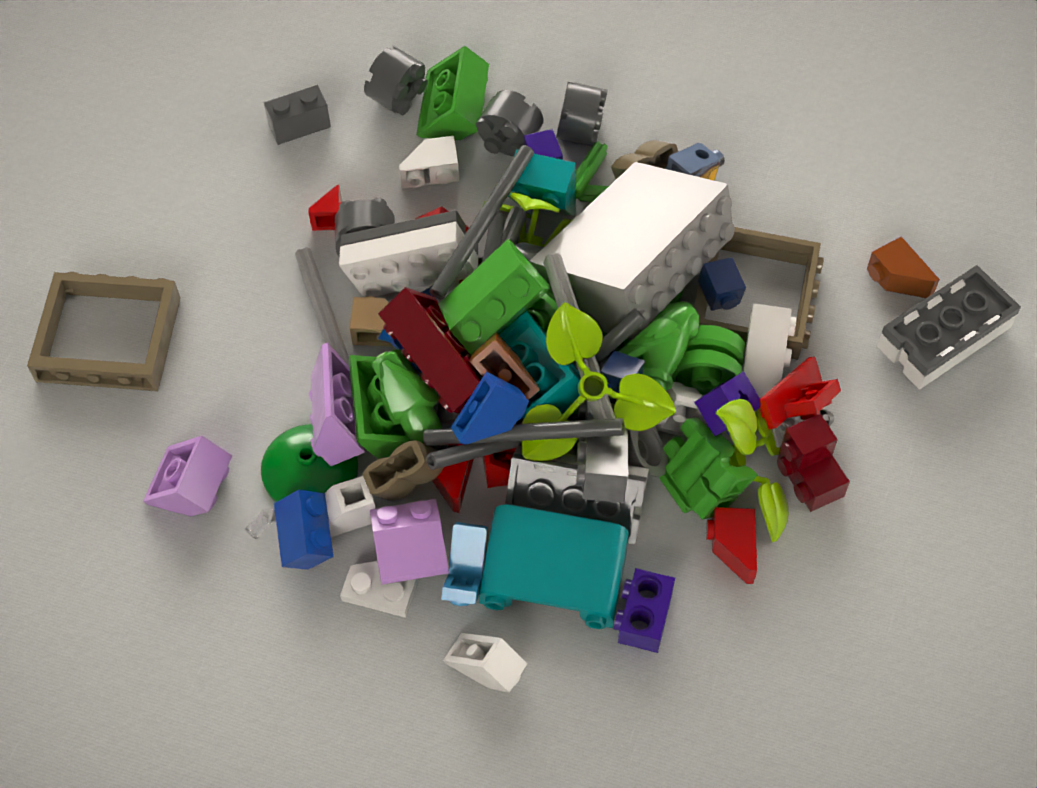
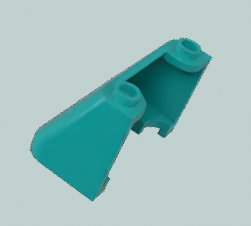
(554, 563)

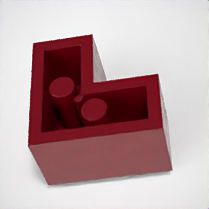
(810, 463)

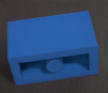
(303, 530)

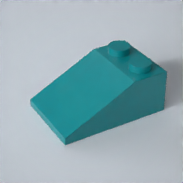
(549, 181)
(556, 382)

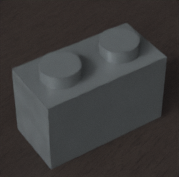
(297, 114)

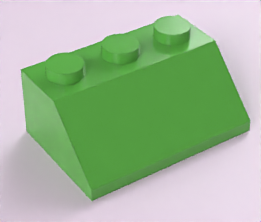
(453, 96)
(492, 296)
(372, 423)

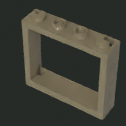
(781, 249)
(98, 372)

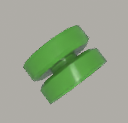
(710, 359)

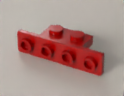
(798, 394)

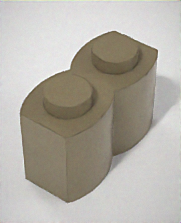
(650, 153)
(401, 472)

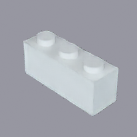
(766, 346)

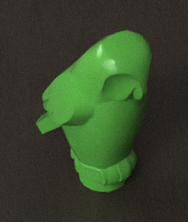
(664, 343)
(406, 395)

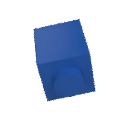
(489, 410)

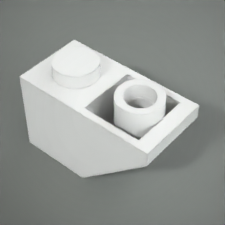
(431, 164)
(349, 506)

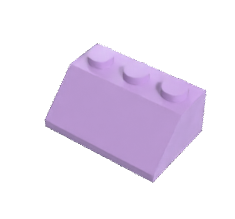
(332, 409)

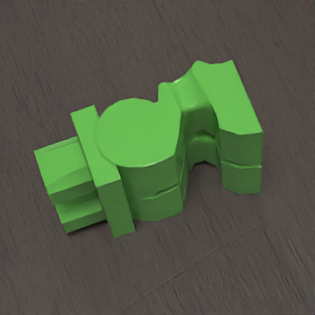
(704, 468)

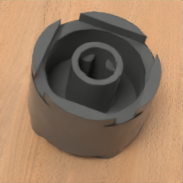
(395, 80)
(581, 113)
(507, 121)
(360, 216)

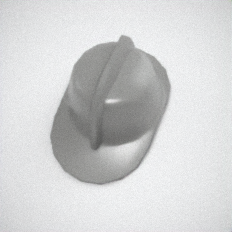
(647, 451)

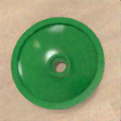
(286, 472)

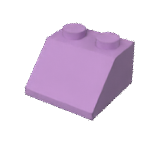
(189, 477)
(409, 541)

